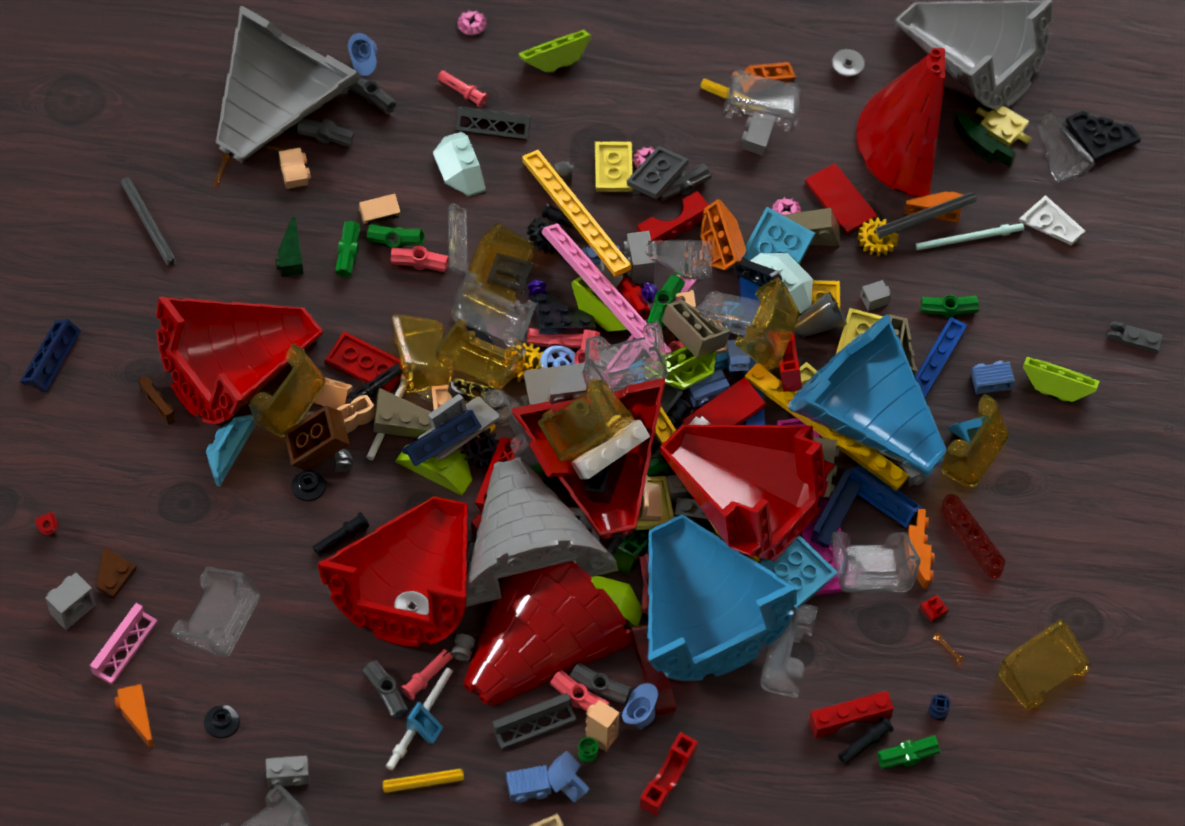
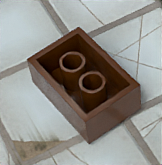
(316, 438)

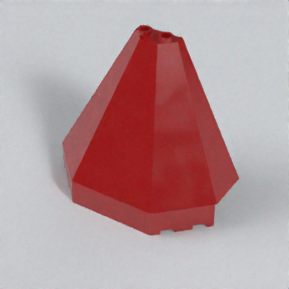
(752, 481)

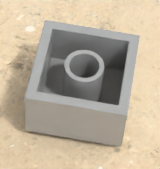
(634, 251)
(70, 601)

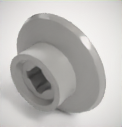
(848, 57)
(412, 600)

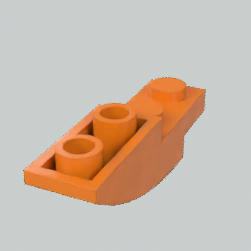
(919, 541)

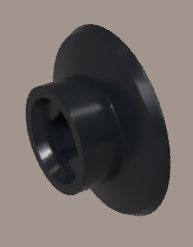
(312, 491)
(221, 729)

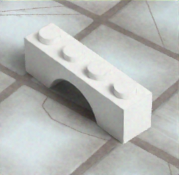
(603, 455)

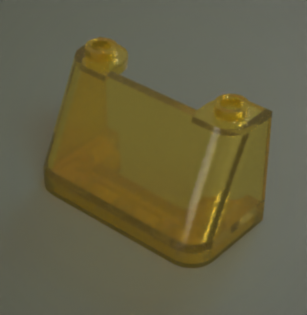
(503, 241)
(772, 325)
(416, 343)
(478, 358)
(292, 398)
(585, 421)
(970, 461)
(1043, 664)

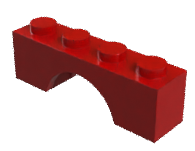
(691, 214)
(790, 368)
(868, 708)
(673, 768)

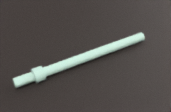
(1002, 230)

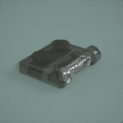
(512, 268)

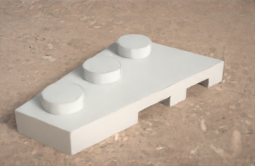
(1052, 221)

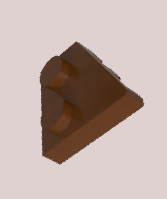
(113, 573)

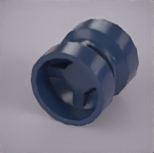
(937, 710)

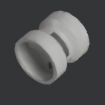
(463, 646)

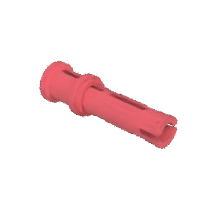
(469, 92)
(420, 680)

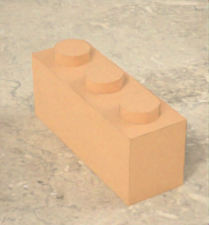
(602, 724)

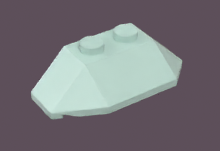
(459, 164)
(793, 275)

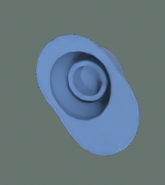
(362, 53)
(641, 706)

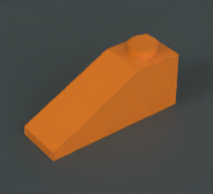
(776, 71)
(922, 203)
(134, 710)

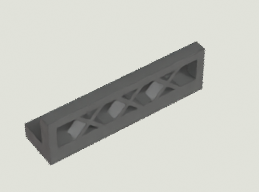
(493, 115)
(532, 714)

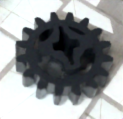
(535, 231)
(474, 450)

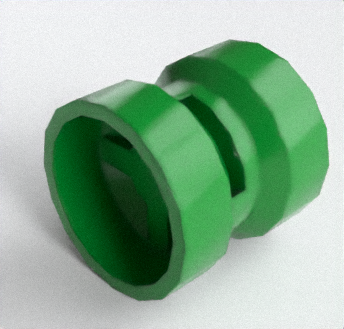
(590, 746)

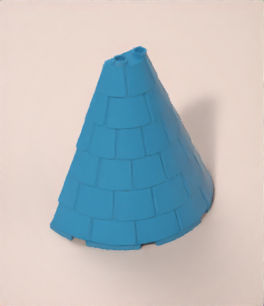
(874, 400)
(709, 598)

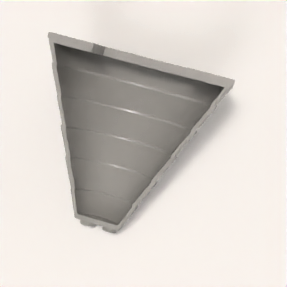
(986, 44)
(273, 85)
(527, 530)

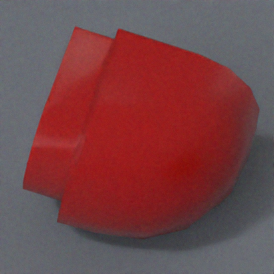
(47, 523)

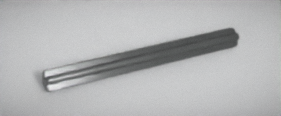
(926, 214)
(148, 221)

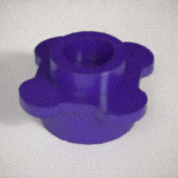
(537, 287)
(649, 292)

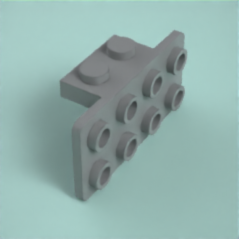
(555, 383)
(454, 407)

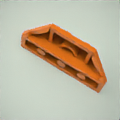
(725, 234)

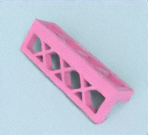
(116, 641)

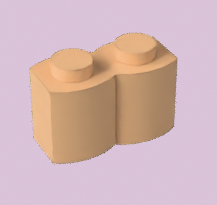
(293, 168)
(358, 412)

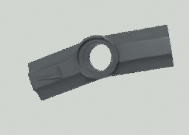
(374, 95)
(325, 132)
(686, 182)
(611, 689)
(391, 698)

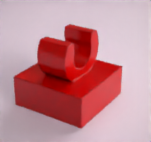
(934, 608)

